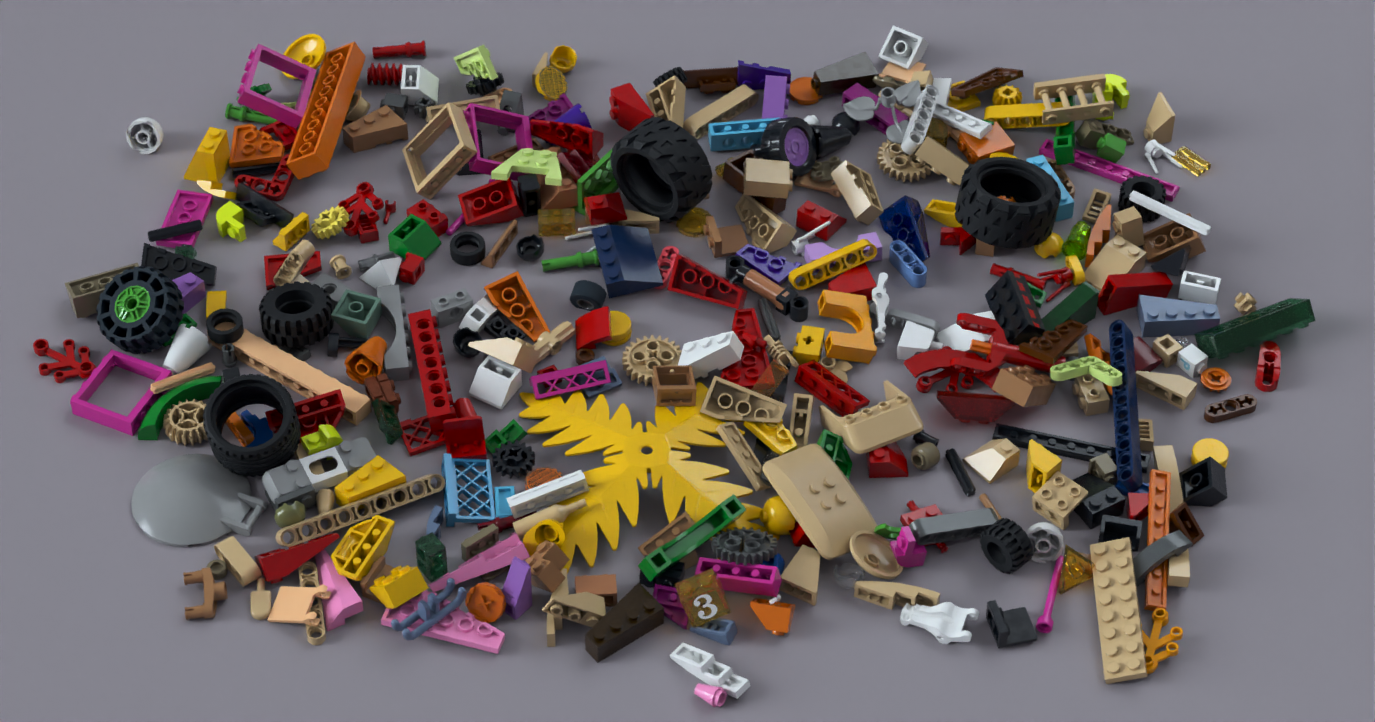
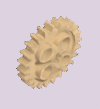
(900, 164)
(644, 354)

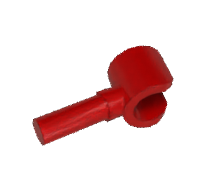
(389, 208)

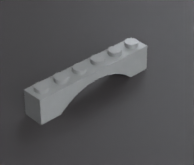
(396, 358)

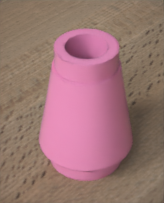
(711, 694)

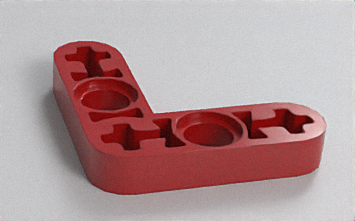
(275, 184)

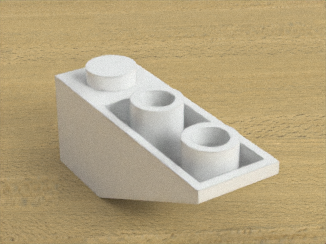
(479, 315)

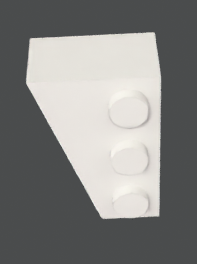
(711, 353)

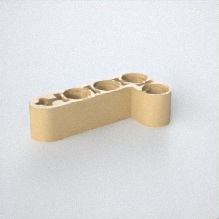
(294, 264)

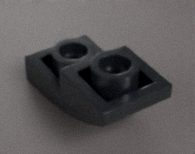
(500, 329)

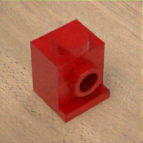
(411, 268)

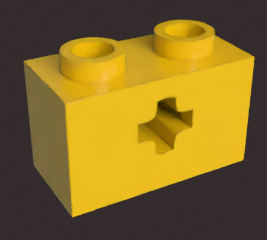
(809, 343)

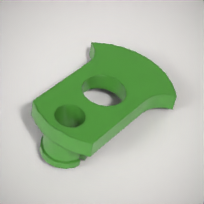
(887, 532)

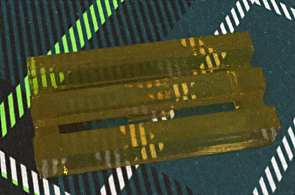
(1190, 160)

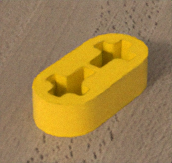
(1074, 265)

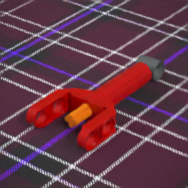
(997, 350)

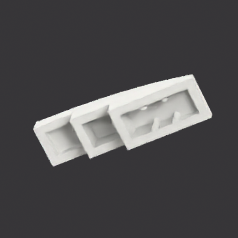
(708, 670)

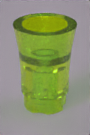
(1077, 240)

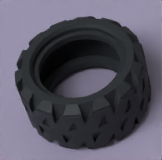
(661, 169)
(1005, 222)

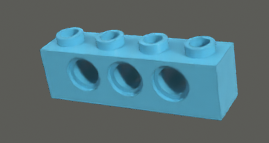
(736, 134)

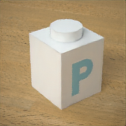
(1192, 360)

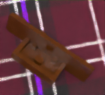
(712, 79)

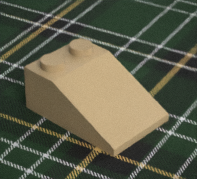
(1116, 257)
(513, 352)

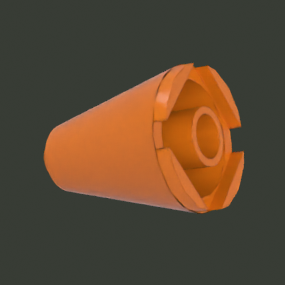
(366, 360)

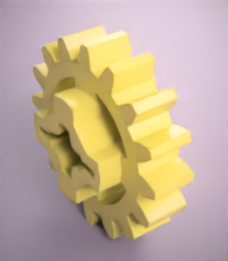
(330, 222)

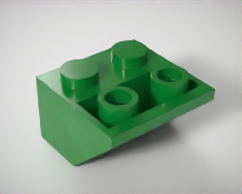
(414, 237)

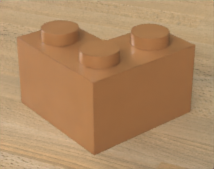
(546, 566)

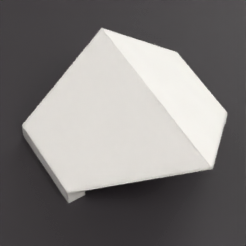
(382, 273)

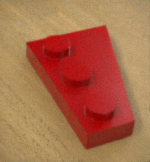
(274, 262)

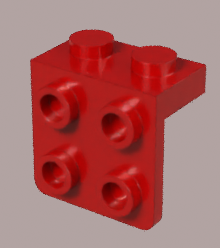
(465, 437)

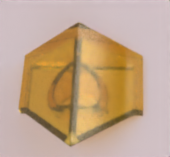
(1075, 570)

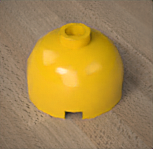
(777, 516)

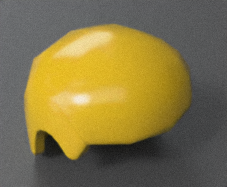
(563, 58)
(1050, 246)

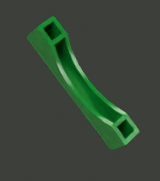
(1065, 139)
(692, 538)

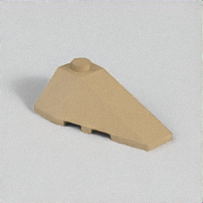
(763, 225)

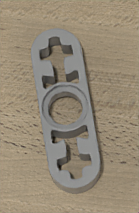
(895, 319)

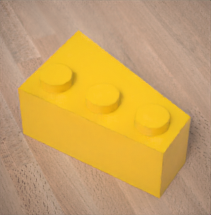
(368, 480)

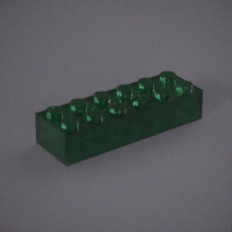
(1255, 327)

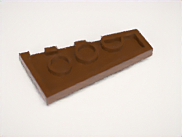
(985, 81)
(1054, 343)

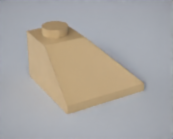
(1160, 121)
(993, 459)

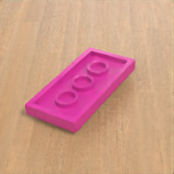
(185, 208)

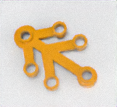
(1159, 619)

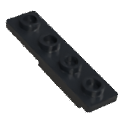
(260, 208)

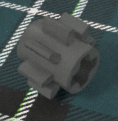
(420, 106)

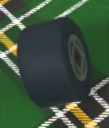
(587, 295)

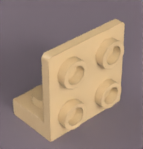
(1058, 499)

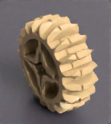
(184, 424)

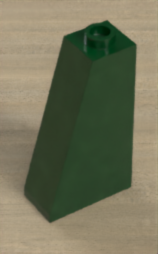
(1078, 306)

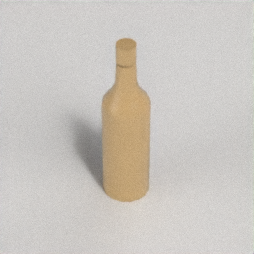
(554, 512)

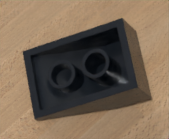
(1101, 500)

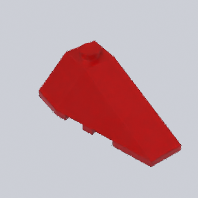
(887, 462)
(282, 562)

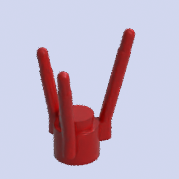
(1060, 276)

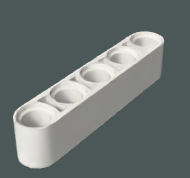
(920, 119)

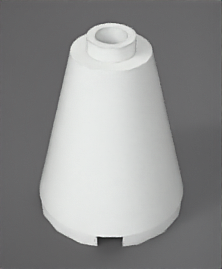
(186, 349)

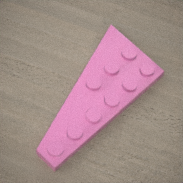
(455, 627)

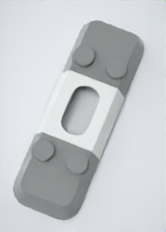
(296, 473)

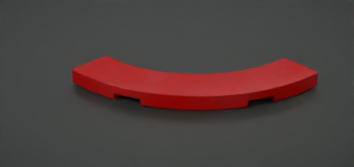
(940, 358)

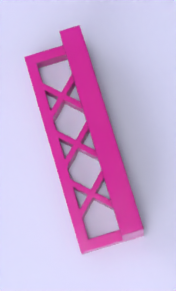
(568, 373)

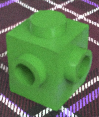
(1110, 148)

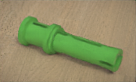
(244, 114)
(579, 260)

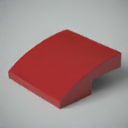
(593, 328)

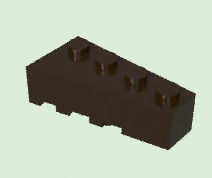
(626, 622)

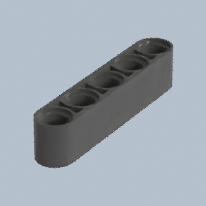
(952, 526)

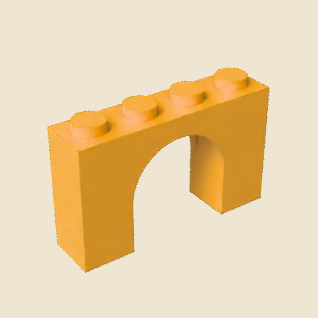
(855, 311)

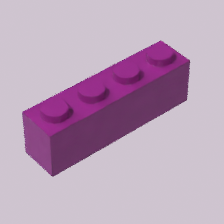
(882, 117)

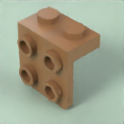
(724, 240)

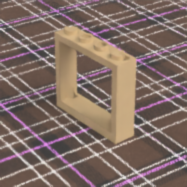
(430, 185)

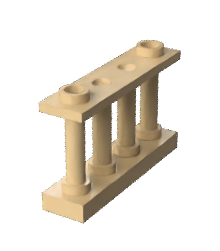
(1069, 87)

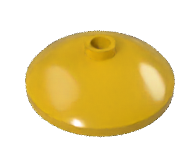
(307, 50)

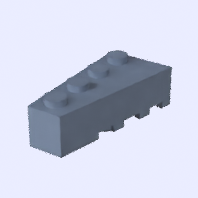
(1174, 317)

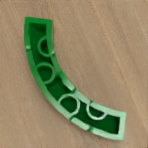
(194, 389)

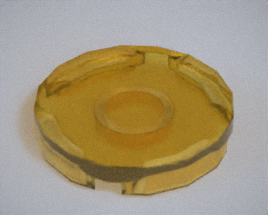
(692, 223)

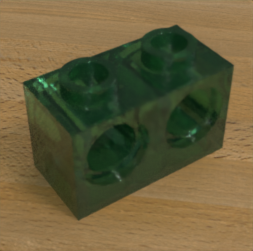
(431, 557)

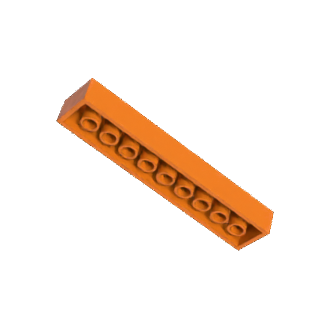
(326, 111)

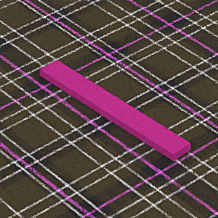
(1106, 168)

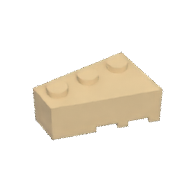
(858, 192)

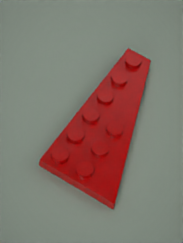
(753, 360)

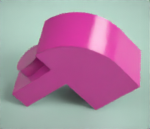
(907, 550)

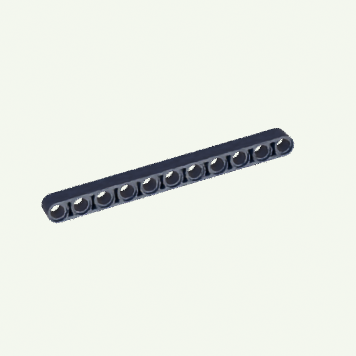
(1125, 407)

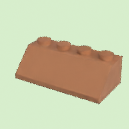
(558, 196)

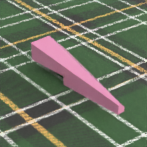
(486, 561)
(343, 598)

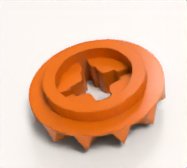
(1216, 374)

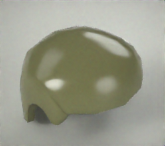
(290, 514)

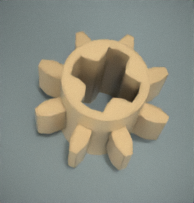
(1245, 303)

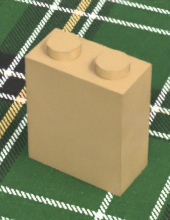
(767, 178)

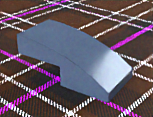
(434, 521)

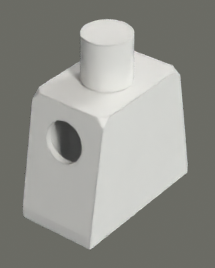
(916, 340)

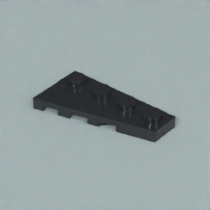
(177, 265)

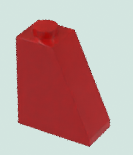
(854, 281)

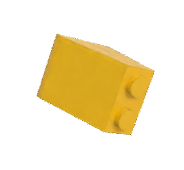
(211, 157)

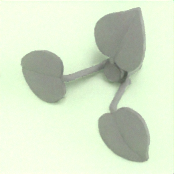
(863, 107)

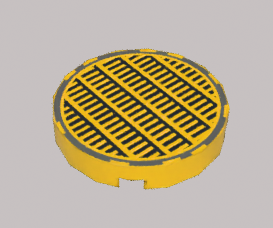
(551, 83)

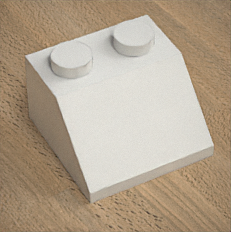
(903, 48)

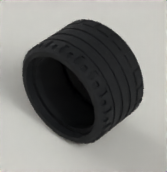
(247, 391)

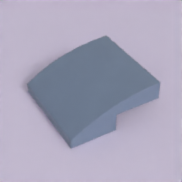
(593, 391)

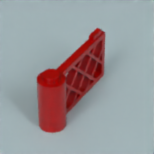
(463, 408)

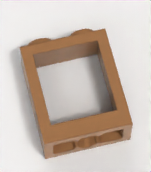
(674, 387)

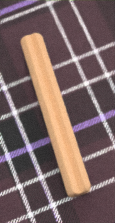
(180, 378)

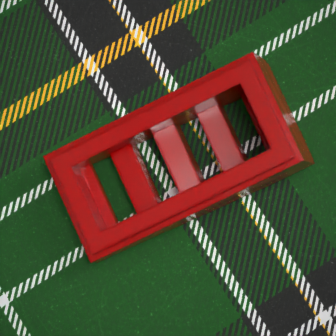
(367, 231)

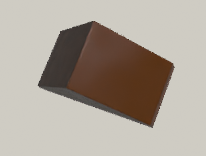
(1183, 520)

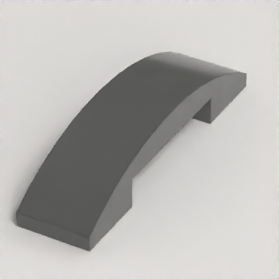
(1158, 552)

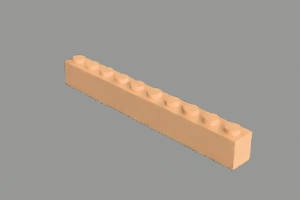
(294, 373)

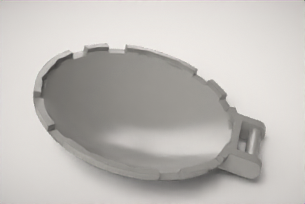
(194, 501)

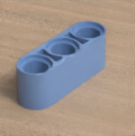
(907, 264)

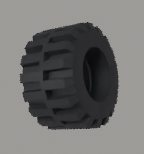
(1145, 186)
(1006, 545)

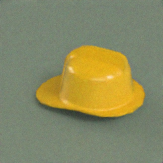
(544, 530)

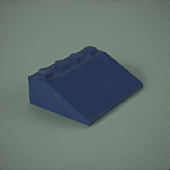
(626, 259)

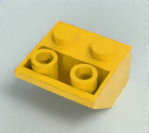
(1040, 465)
(399, 586)

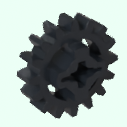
(484, 86)
(513, 459)

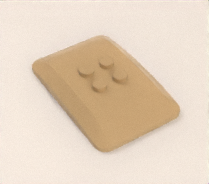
(819, 498)

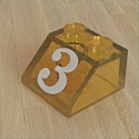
(703, 597)

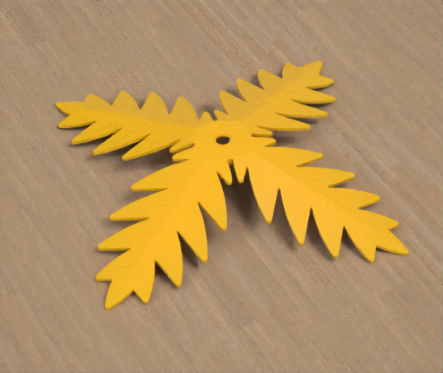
(618, 481)

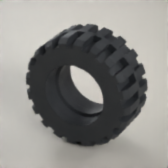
(296, 314)

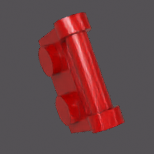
(283, 132)

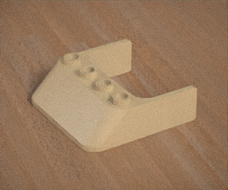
(875, 425)

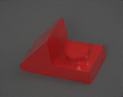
(957, 236)

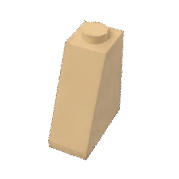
(802, 575)

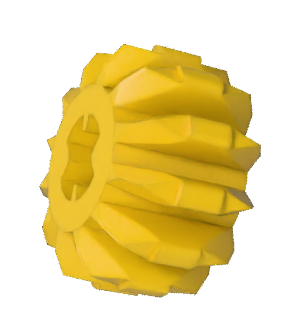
(1006, 95)

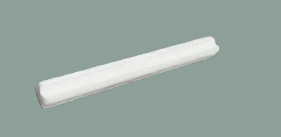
(1170, 213)

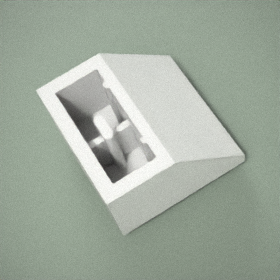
(419, 83)
(1199, 288)
(495, 382)

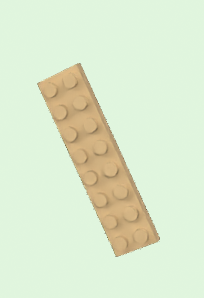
(1118, 611)

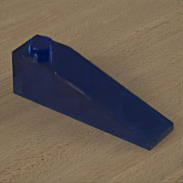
(906, 223)

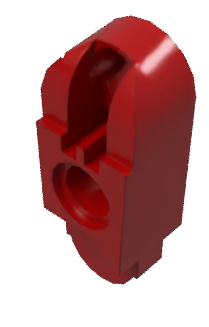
(1268, 366)

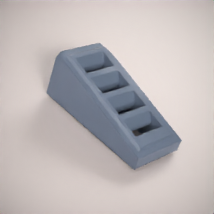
(724, 636)

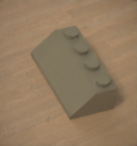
(85, 292)

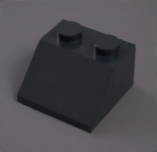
(1204, 483)

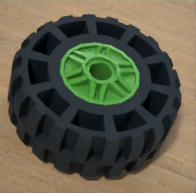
(140, 310)

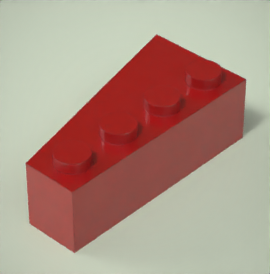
(700, 282)

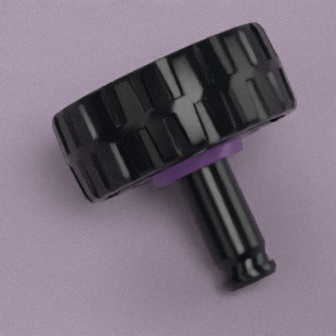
(790, 141)

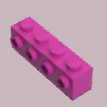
(743, 578)

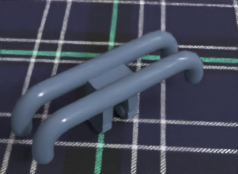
(430, 611)

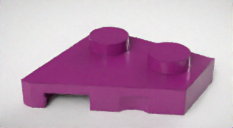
(672, 606)

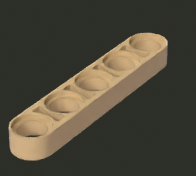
(306, 579)

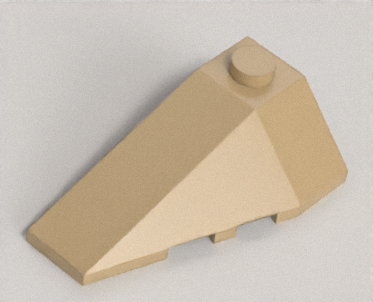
(734, 402)

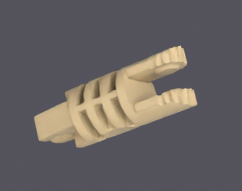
(779, 352)

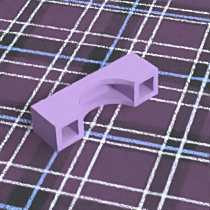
(820, 249)

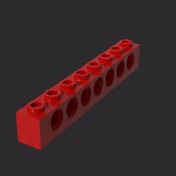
(430, 368)

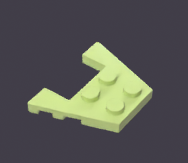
(532, 162)

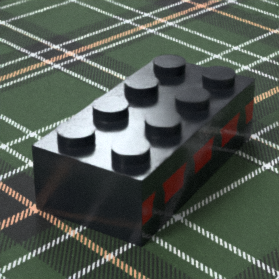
(1015, 308)

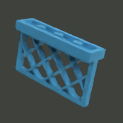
(450, 492)

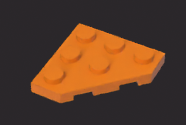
(253, 147)

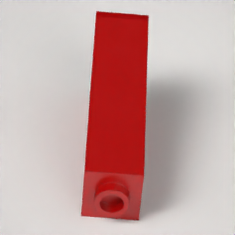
(1122, 290)

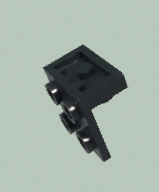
(1010, 626)

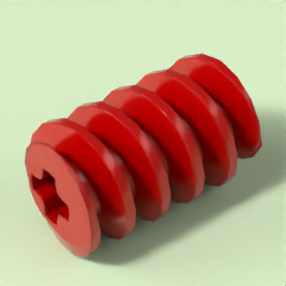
(384, 74)

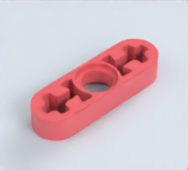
(664, 261)

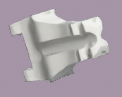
(879, 307)
(943, 620)

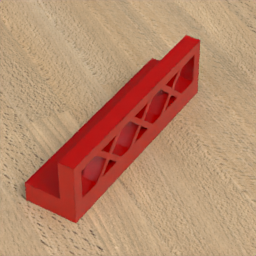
(829, 391)

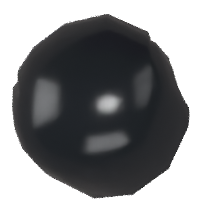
(844, 120)
(530, 248)
(461, 340)

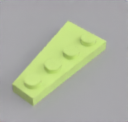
(476, 62)

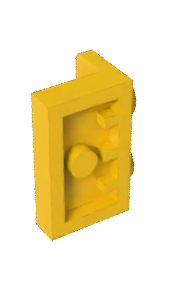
(292, 232)

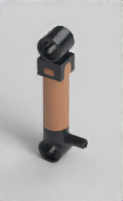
(785, 299)

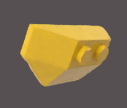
(362, 547)

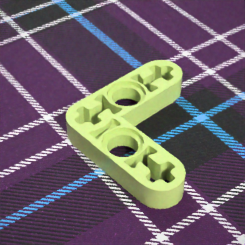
(1087, 365)

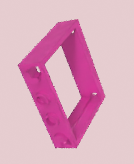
(266, 105)
(500, 118)
(109, 418)

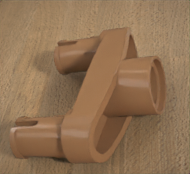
(212, 593)

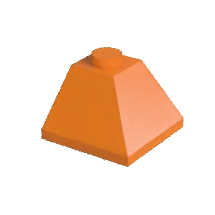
(774, 616)

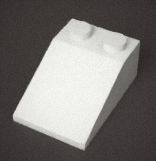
(960, 338)

